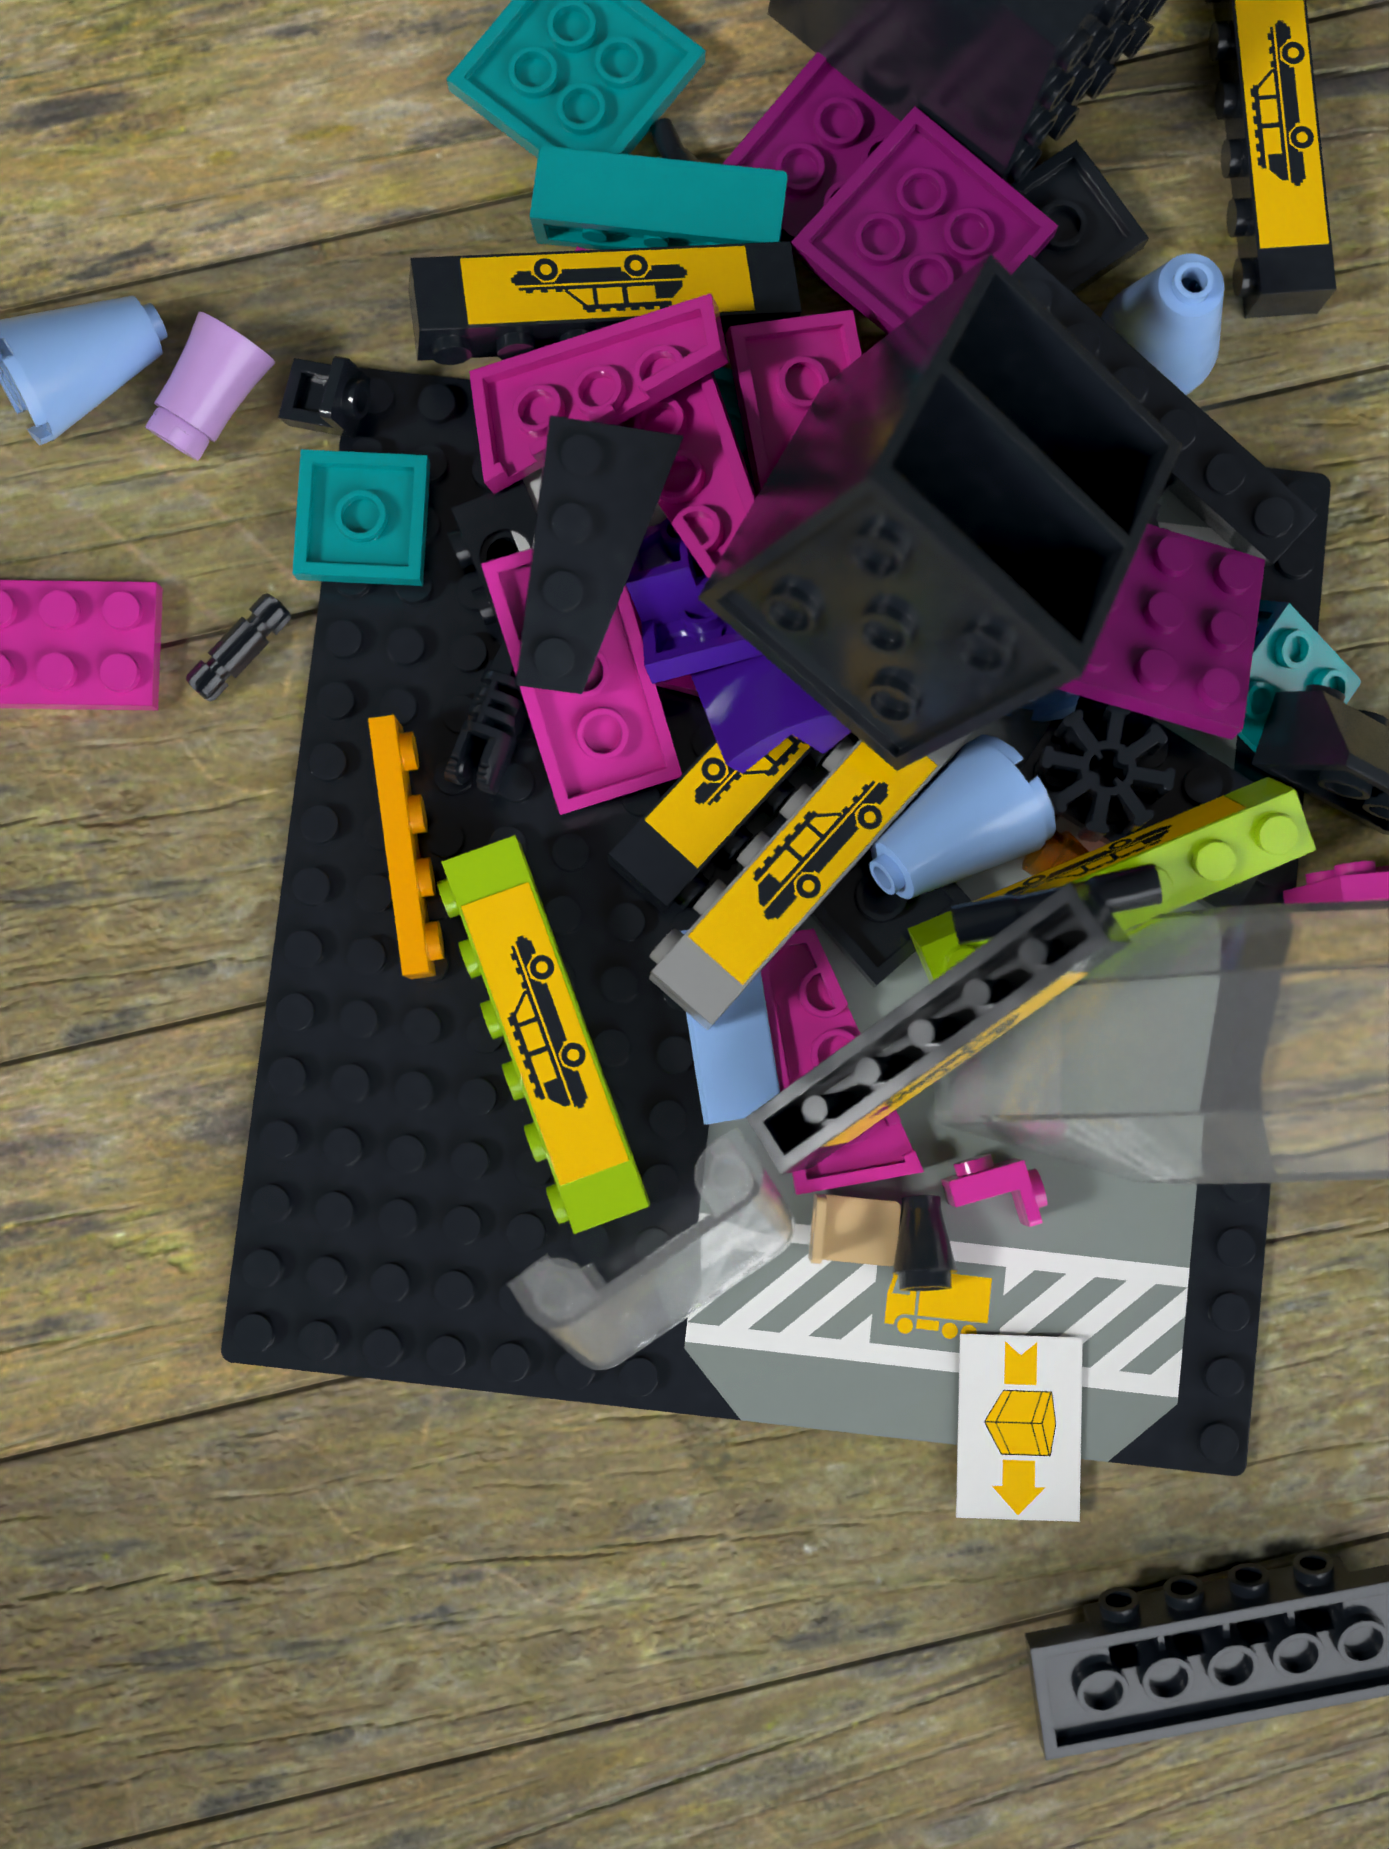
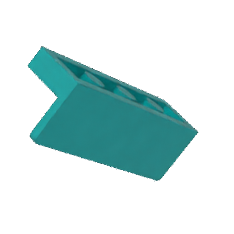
(651, 201)

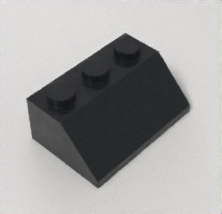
(1329, 752)

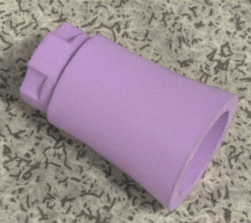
(207, 386)

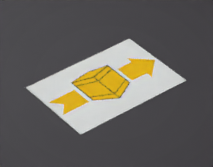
(1019, 1427)

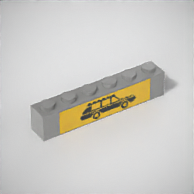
(786, 877)

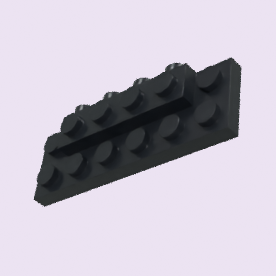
(1211, 1654)

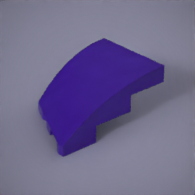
(677, 627)
(757, 708)

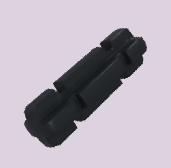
(238, 647)

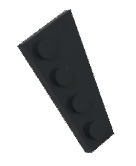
(588, 529)

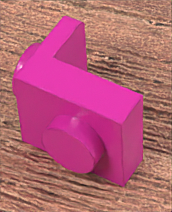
(981, 1179)

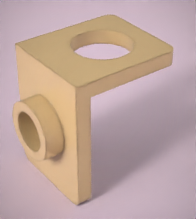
(854, 1230)

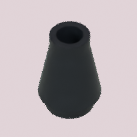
(923, 1246)

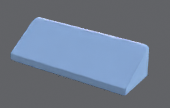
(735, 1058)

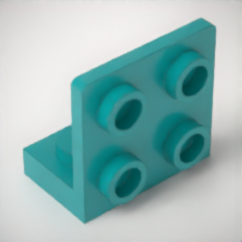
(1287, 659)

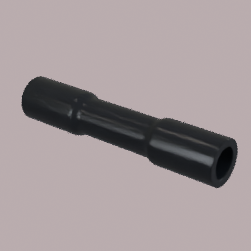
(1118, 889)

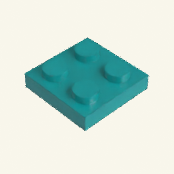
(361, 517)

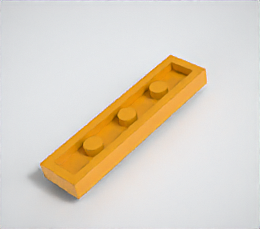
(402, 819)

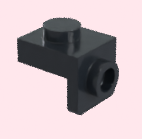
(326, 396)

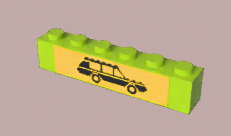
(1191, 851)
(545, 1035)

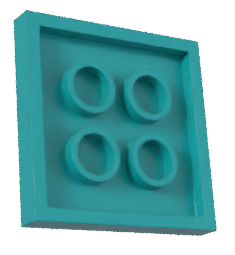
(576, 73)

